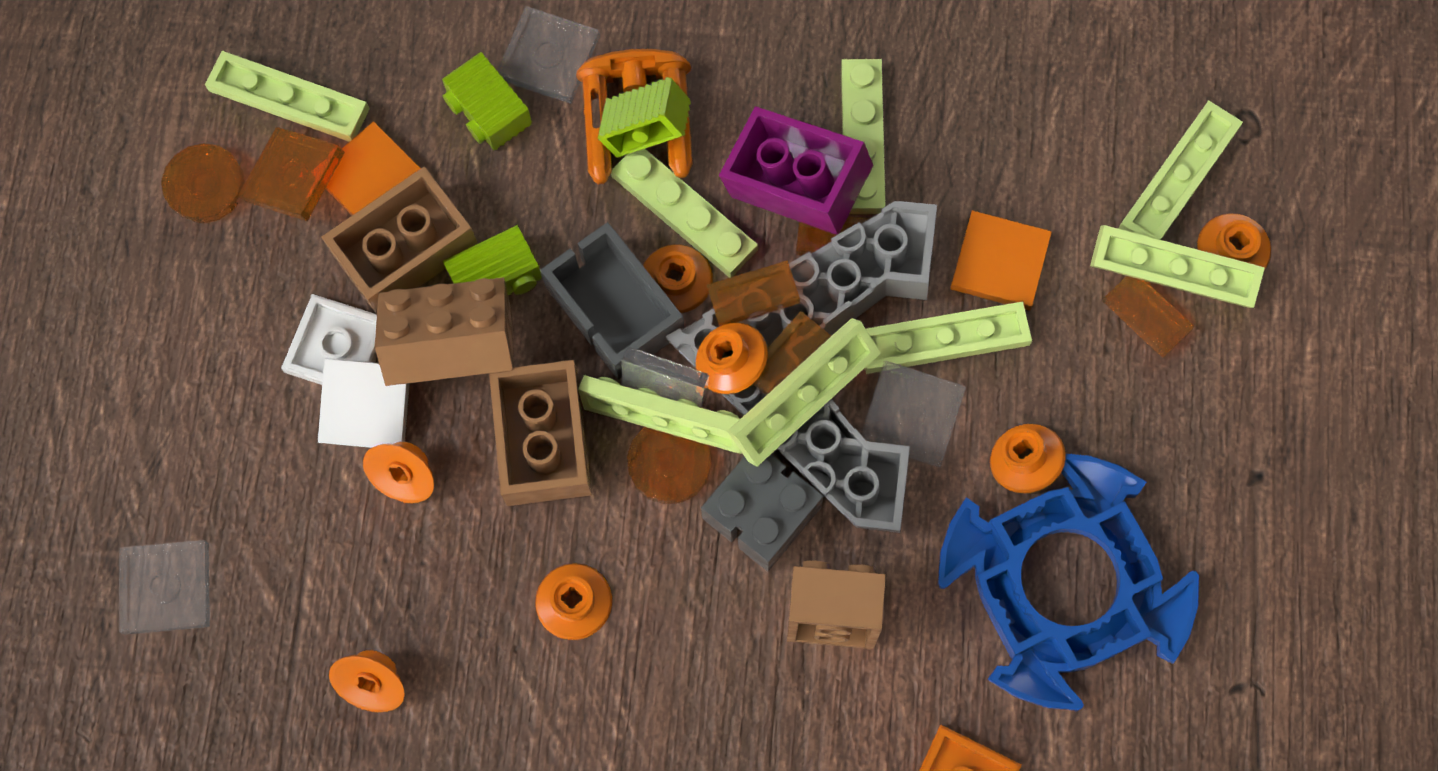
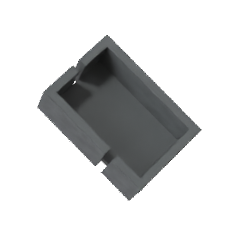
(612, 298)

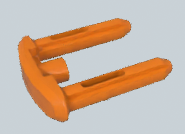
(632, 67)

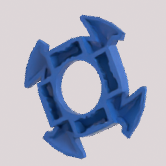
(1042, 647)

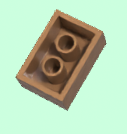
(400, 238)
(444, 331)
(540, 433)
(836, 605)

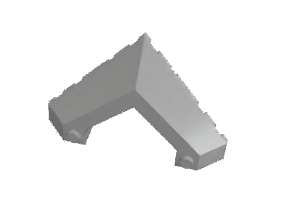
(836, 284)

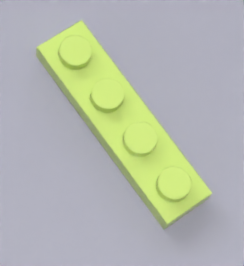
(287, 96)
(864, 122)
(1182, 172)
(685, 211)
(1177, 266)
(951, 336)
(804, 392)
(658, 413)

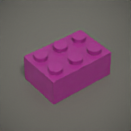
(796, 170)

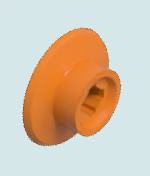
(1220, 230)
(692, 288)
(742, 367)
(1035, 470)
(399, 471)
(587, 615)
(368, 681)

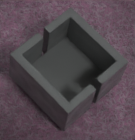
(764, 507)

